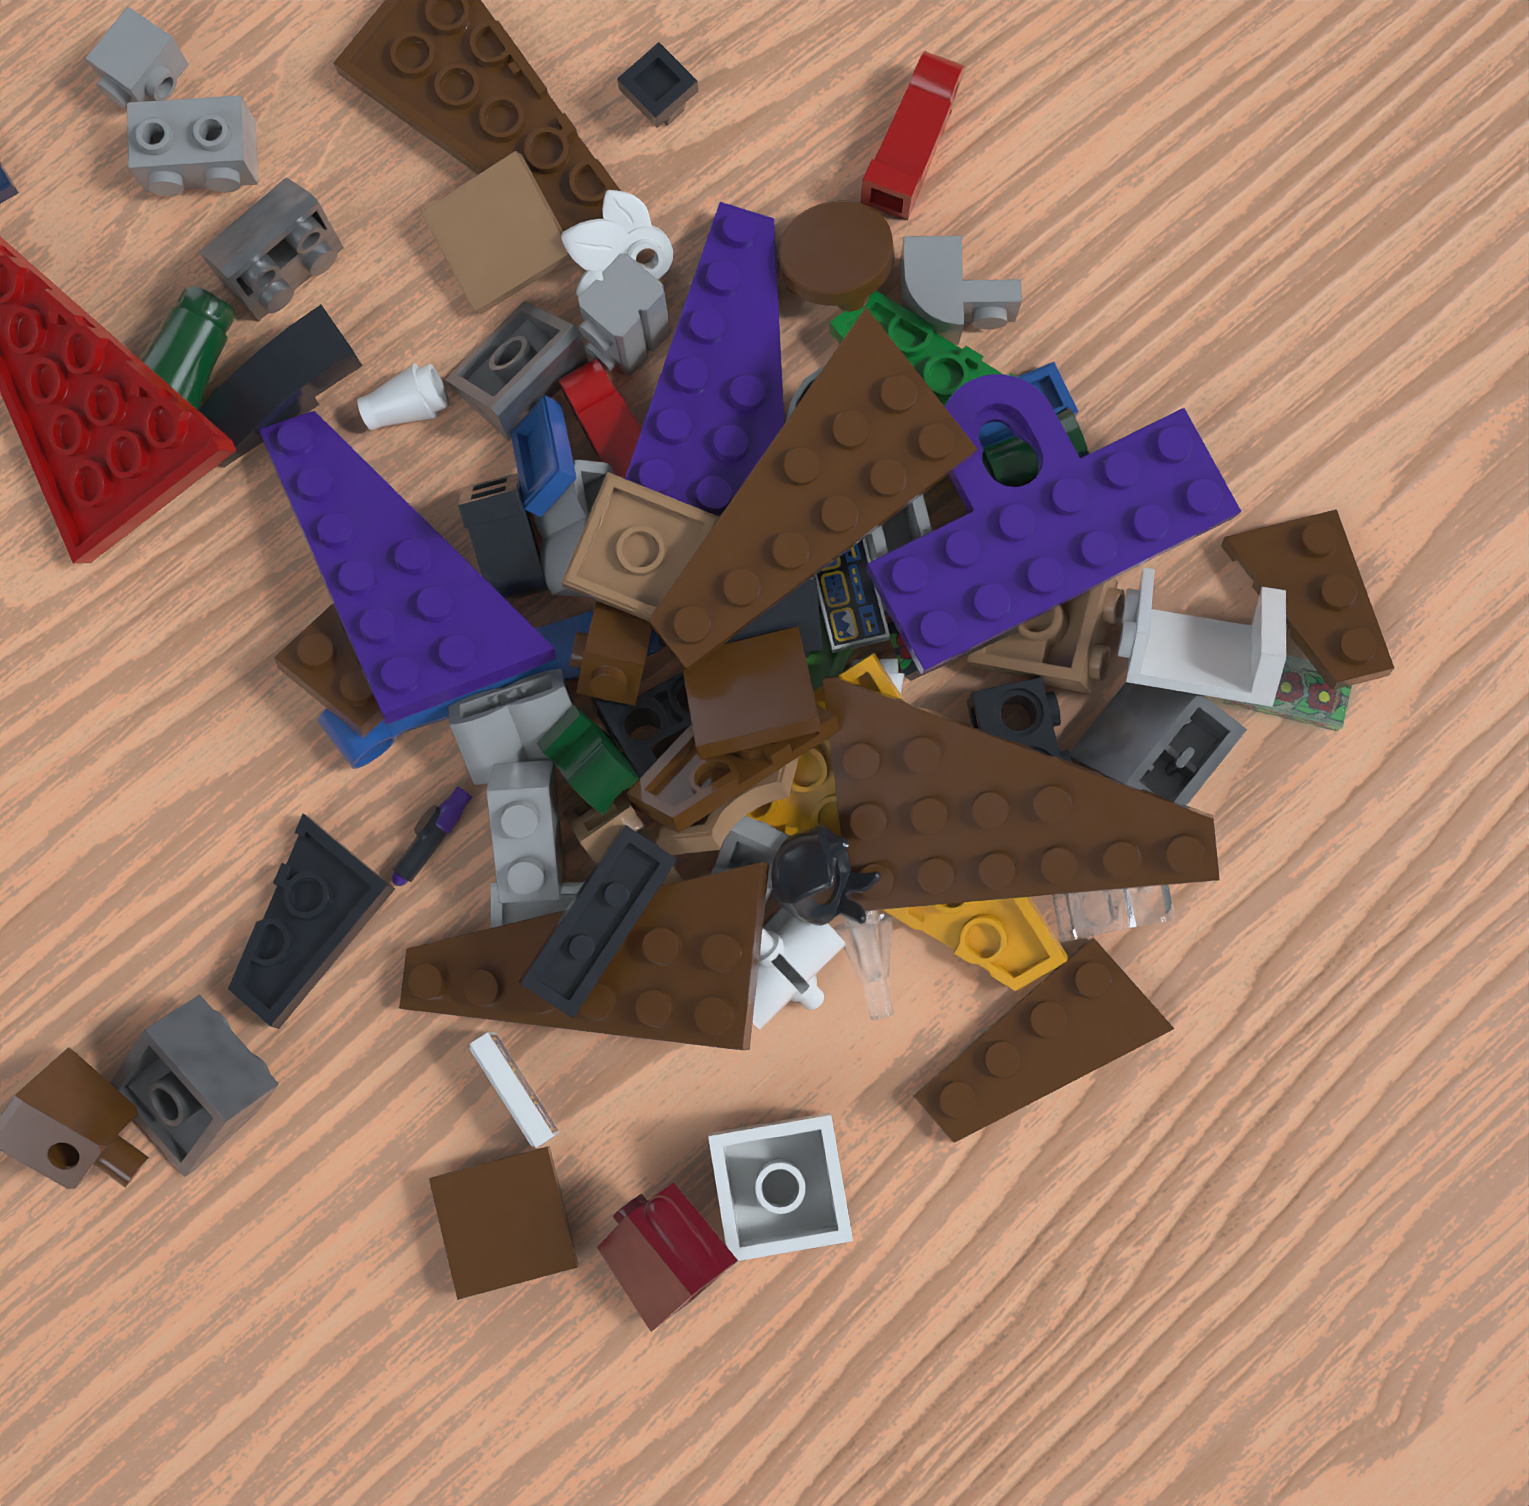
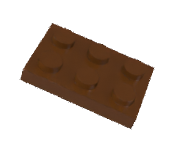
(328, 670)

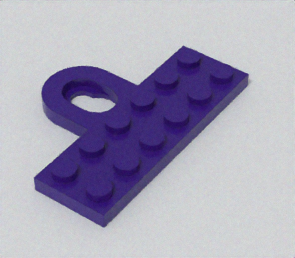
(1050, 538)

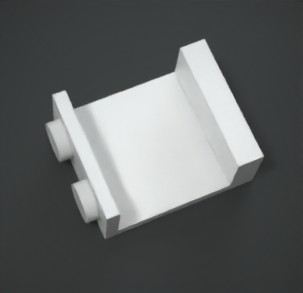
(1202, 652)

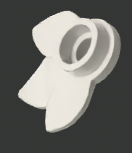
(622, 230)

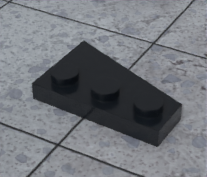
(312, 918)

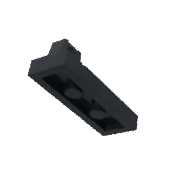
(597, 921)

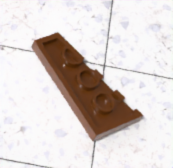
(1051, 1037)

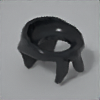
(809, 866)

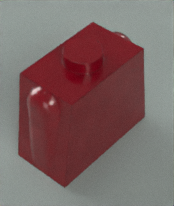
(664, 1254)

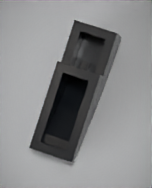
(280, 380)

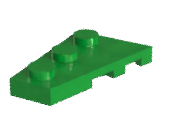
(935, 358)

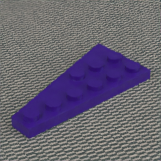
(722, 373)
(404, 595)

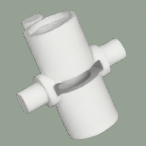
(788, 964)

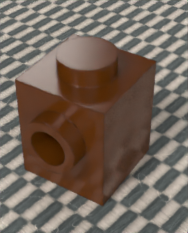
(611, 655)

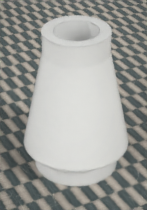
(406, 398)

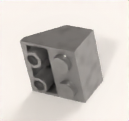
(274, 248)
(1158, 741)

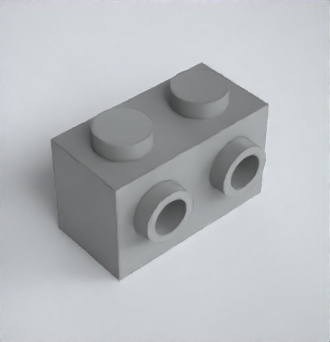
(192, 144)

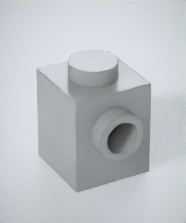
(136, 61)

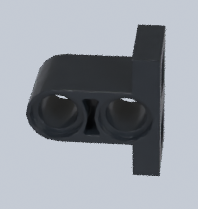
(503, 537)
(657, 708)

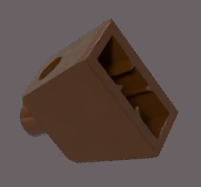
(71, 1124)

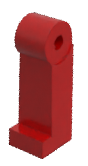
(912, 136)
(602, 415)

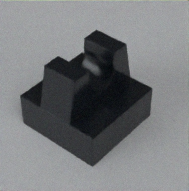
(658, 85)

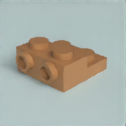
(1060, 644)

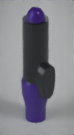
(430, 833)

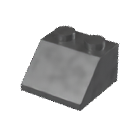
(193, 1083)

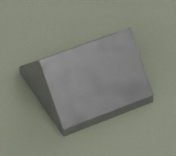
(518, 366)

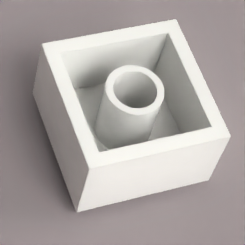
(780, 1186)

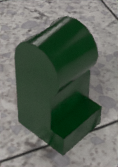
(588, 759)

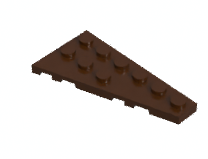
(475, 96)
(836, 471)
(675, 978)

